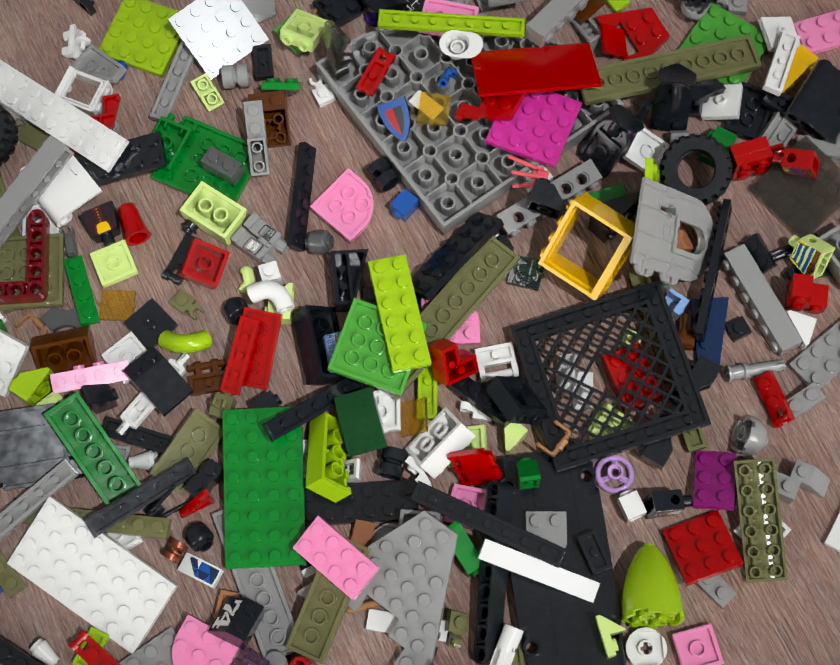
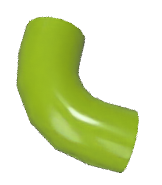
(185, 342)

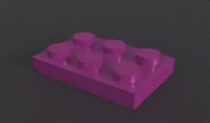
(714, 480)

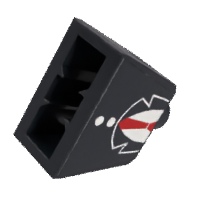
(666, 503)

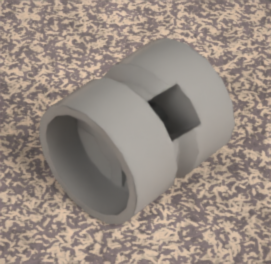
(235, 76)

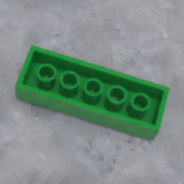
(92, 448)

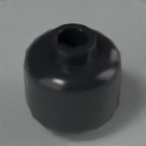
(234, 309)
(199, 537)

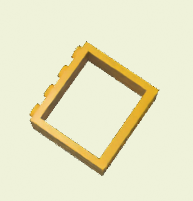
(570, 271)

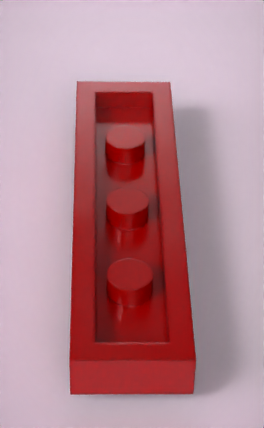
(240, 355)

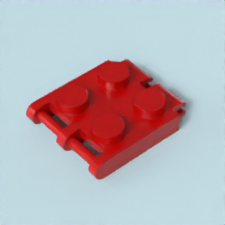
(476, 465)

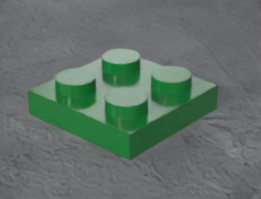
(275, 84)

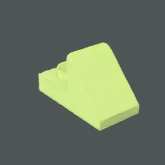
(607, 629)

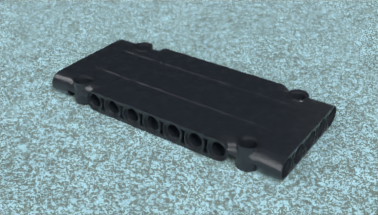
(551, 619)

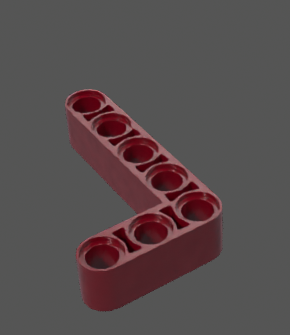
(33, 265)

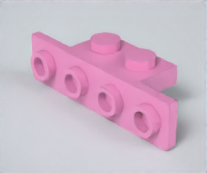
(81, 376)

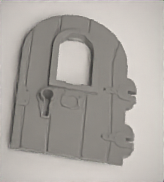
(657, 234)

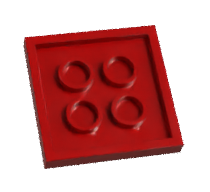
(702, 548)

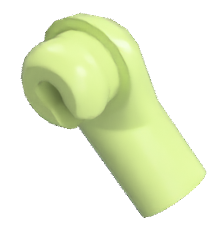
(248, 277)

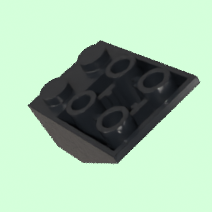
(624, 205)

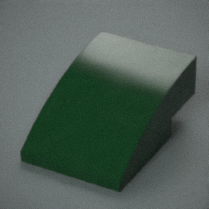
(360, 421)

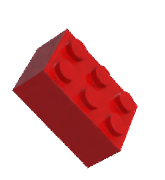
(619, 372)

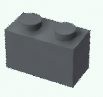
(222, 166)

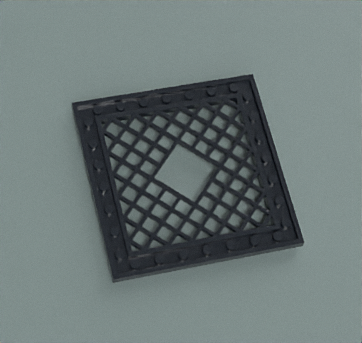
(649, 295)

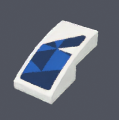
(200, 570)

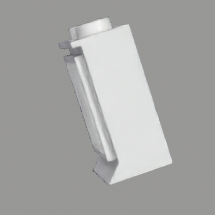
(96, 104)

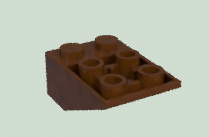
(275, 117)

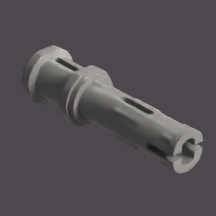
(745, 371)

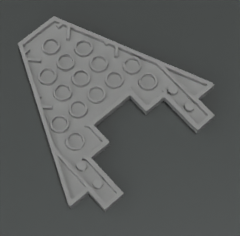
(411, 583)

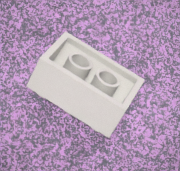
(444, 435)

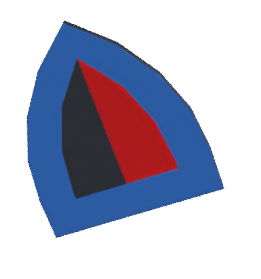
(396, 117)

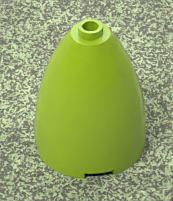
(651, 591)

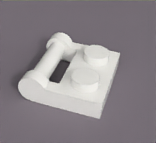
(495, 356)

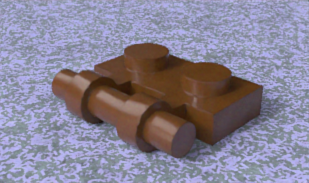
(207, 382)

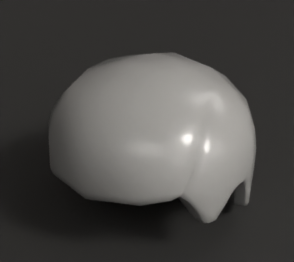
(694, 11)

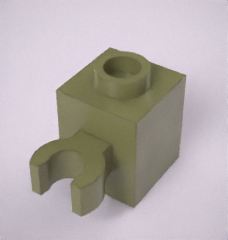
(221, 402)

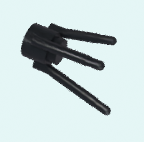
(156, 508)

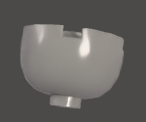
(749, 435)

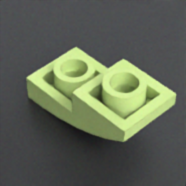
(207, 92)

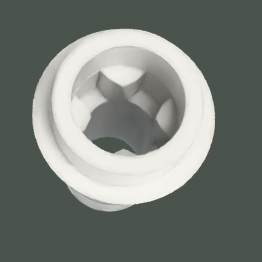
(144, 460)
(44, 652)

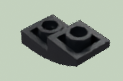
(705, 89)

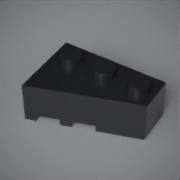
(346, 274)

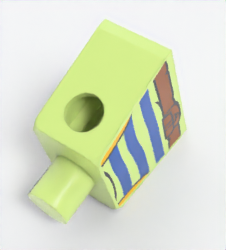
(810, 254)

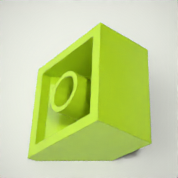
(32, 385)

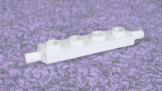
(141, 407)

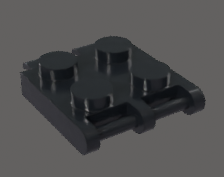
(339, 10)

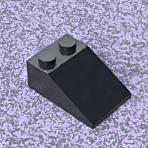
(158, 381)

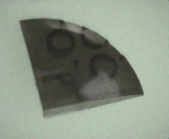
(337, 49)

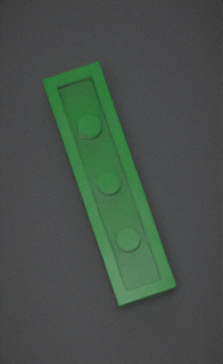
(81, 291)

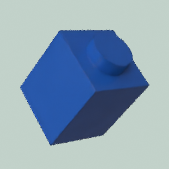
(404, 205)

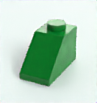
(527, 473)

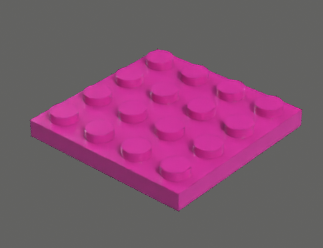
(538, 127)

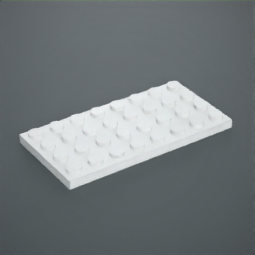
(92, 575)

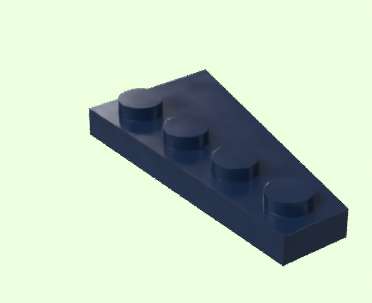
(712, 346)

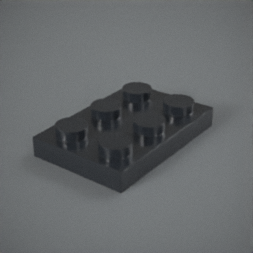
(752, 114)

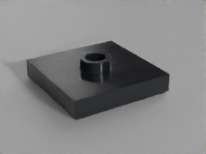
(150, 323)

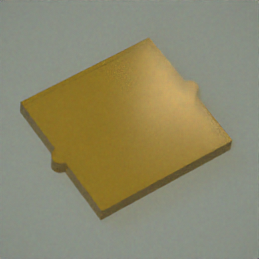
(434, 109)
(117, 305)
(414, 417)

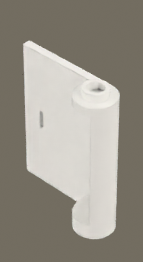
(68, 192)

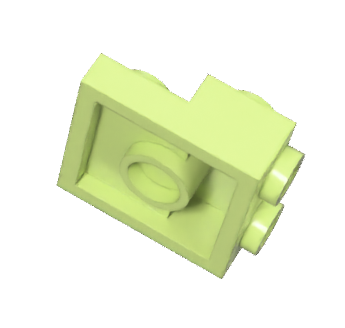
(302, 30)

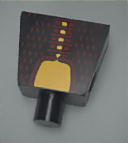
(102, 223)

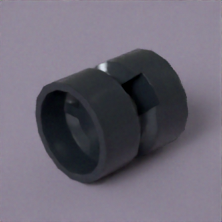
(382, 172)
(392, 463)

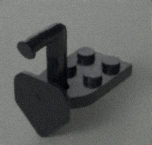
(672, 106)
(604, 145)

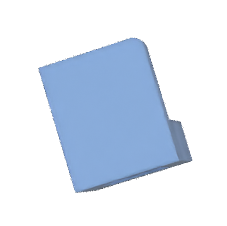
(676, 302)

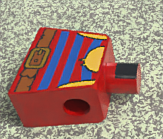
(798, 162)

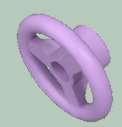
(614, 467)

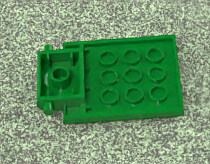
(184, 148)

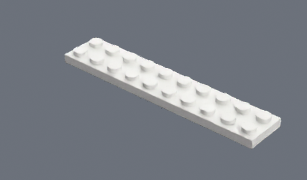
(60, 118)

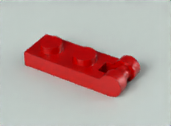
(375, 72)
(773, 399)
(93, 653)

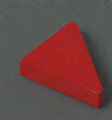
(200, 502)

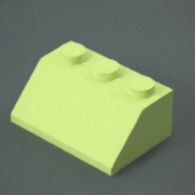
(214, 213)

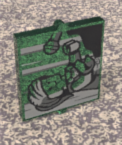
(526, 274)

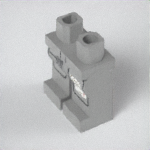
(259, 240)

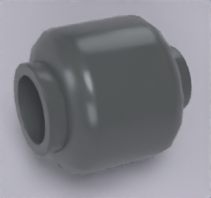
(319, 242)

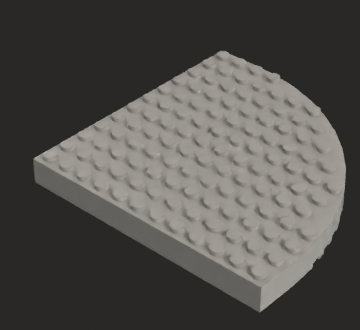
(441, 165)

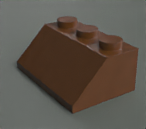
(64, 349)

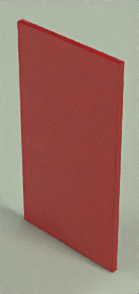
(535, 69)

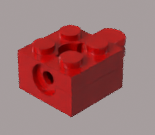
(752, 157)

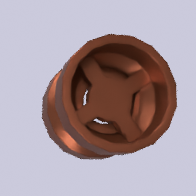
(171, 554)

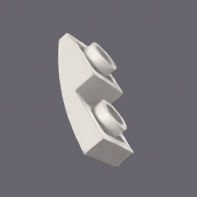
(415, 468)

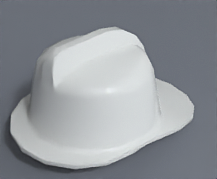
(460, 44)

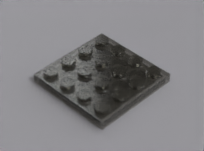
(801, 200)

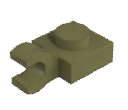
(457, 625)

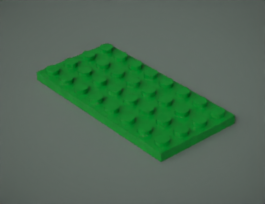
(262, 491)

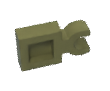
(185, 303)

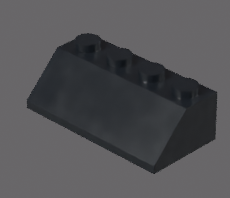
(310, 326)

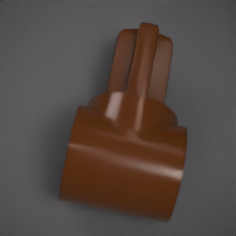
(685, 333)

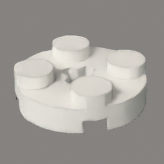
(653, 640)

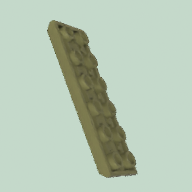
(760, 520)

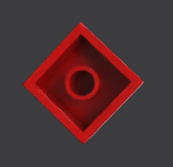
(204, 264)

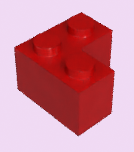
(806, 295)
(451, 364)

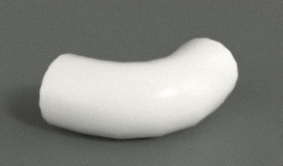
(273, 291)

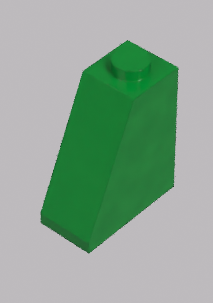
(466, 552)

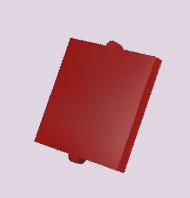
(613, 41)

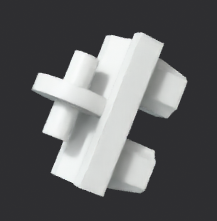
(76, 42)

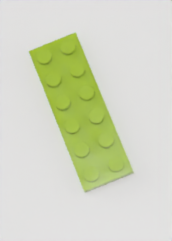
(399, 313)

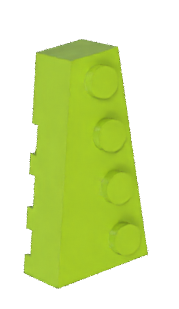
(326, 459)

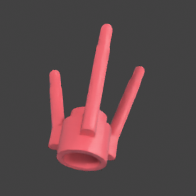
(540, 173)

